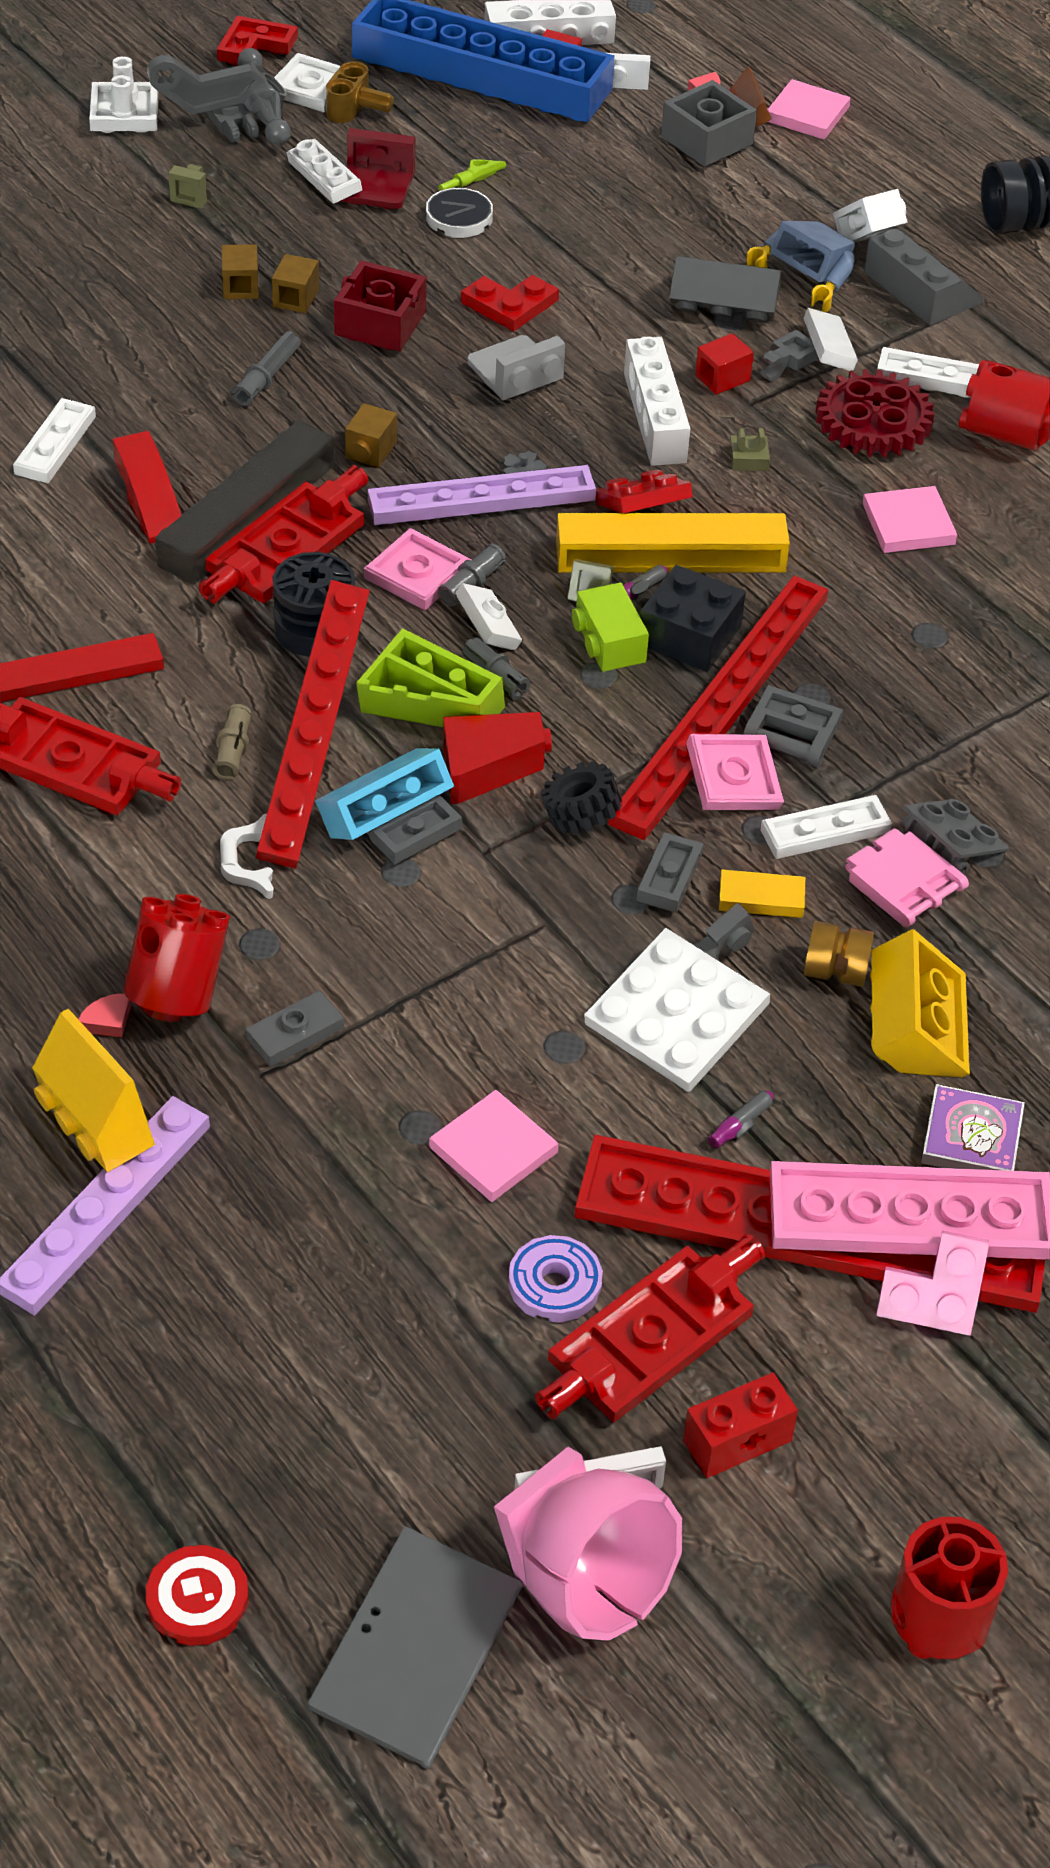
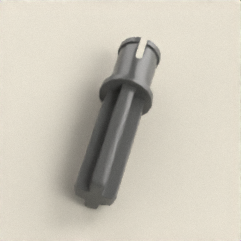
(259, 376)

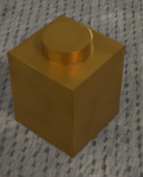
(240, 271)
(295, 283)
(371, 435)

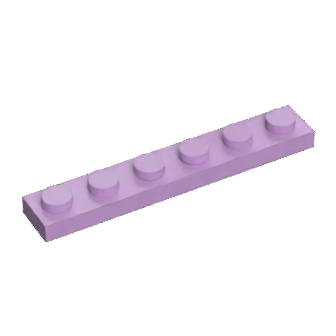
(481, 494)
(100, 1209)

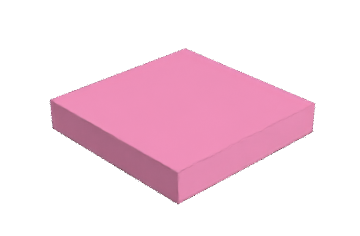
(808, 109)
(909, 519)
(414, 568)
(734, 772)
(493, 1145)

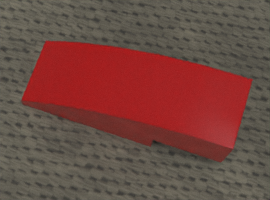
(146, 482)

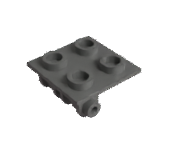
(952, 831)

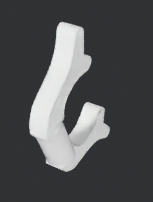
(230, 868)

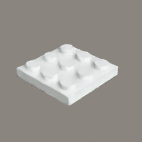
(677, 1009)

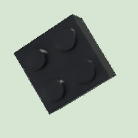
(693, 617)

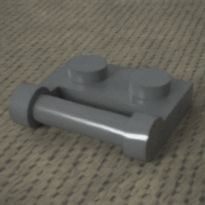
(798, 717)

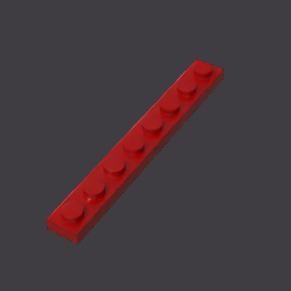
(312, 725)

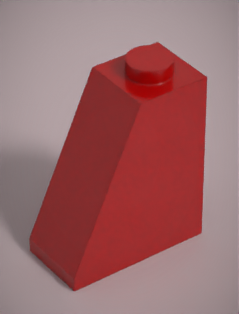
(492, 751)

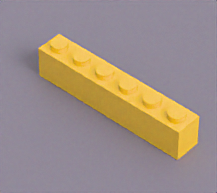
(669, 539)

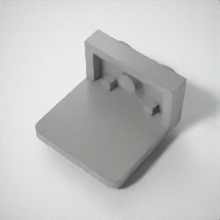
(519, 365)

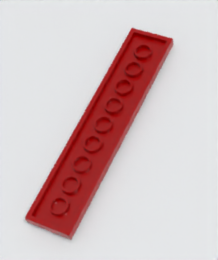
(724, 1200)

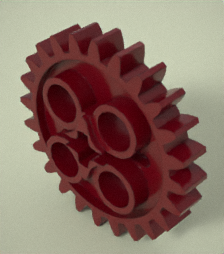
(874, 413)

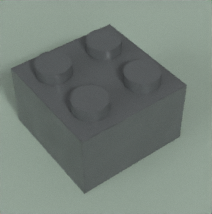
(708, 123)

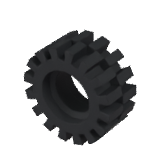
(581, 797)

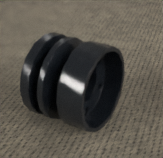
(1016, 194)
(300, 595)

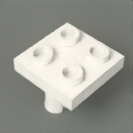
(123, 103)

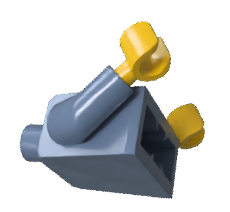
(812, 250)

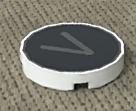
(459, 212)

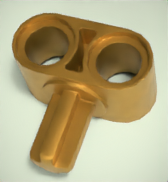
(350, 92)

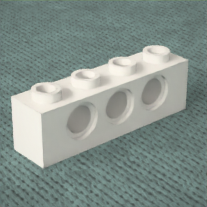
(584, 19)
(656, 401)

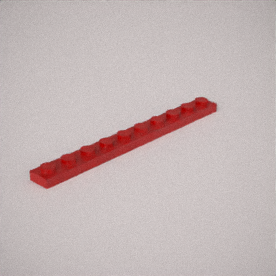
(719, 705)

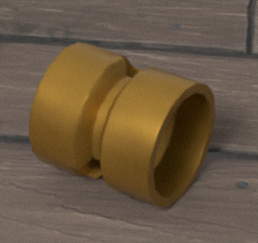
(853, 955)

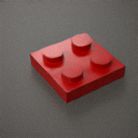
(649, 491)

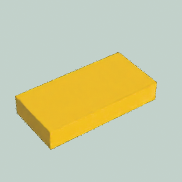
(763, 893)

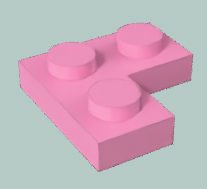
(940, 1300)

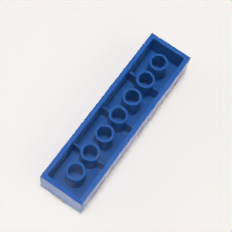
(483, 57)

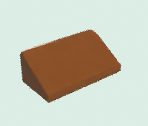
(749, 91)

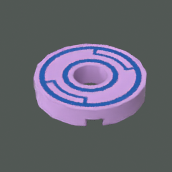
(560, 1256)

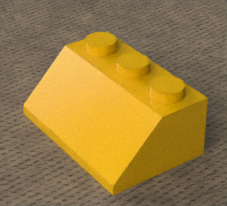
(919, 1008)
(90, 1095)

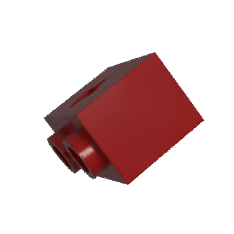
(740, 1425)

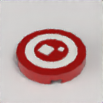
(197, 1595)

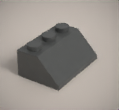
(917, 278)
(725, 288)

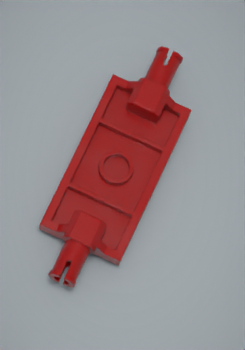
(299, 523)
(79, 758)
(651, 1331)

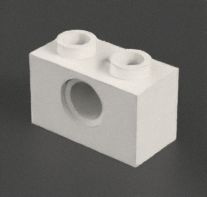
(871, 216)

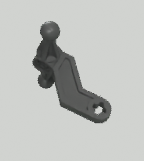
(223, 88)

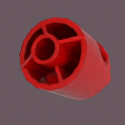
(1008, 405)
(175, 957)
(948, 1588)

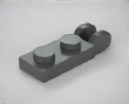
(231, 119)

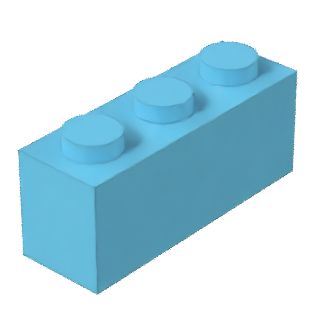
(384, 793)

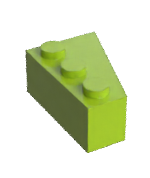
(425, 683)

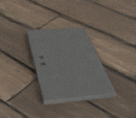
(414, 1663)

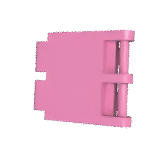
(903, 875)

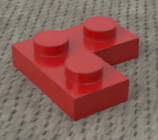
(255, 34)
(513, 306)

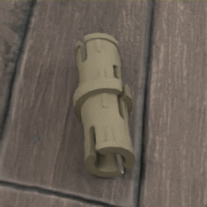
(232, 742)

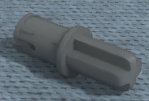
(483, 656)

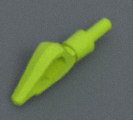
(476, 171)

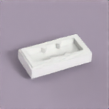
(631, 71)
(488, 616)

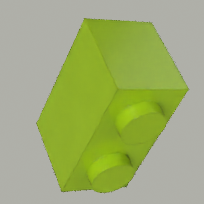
(610, 627)

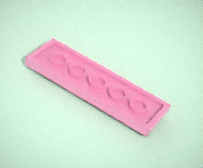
(908, 1208)

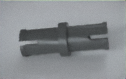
(472, 573)

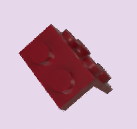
(383, 165)

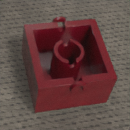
(379, 305)

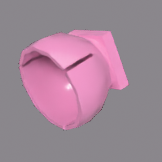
(590, 1533)

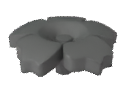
(525, 462)

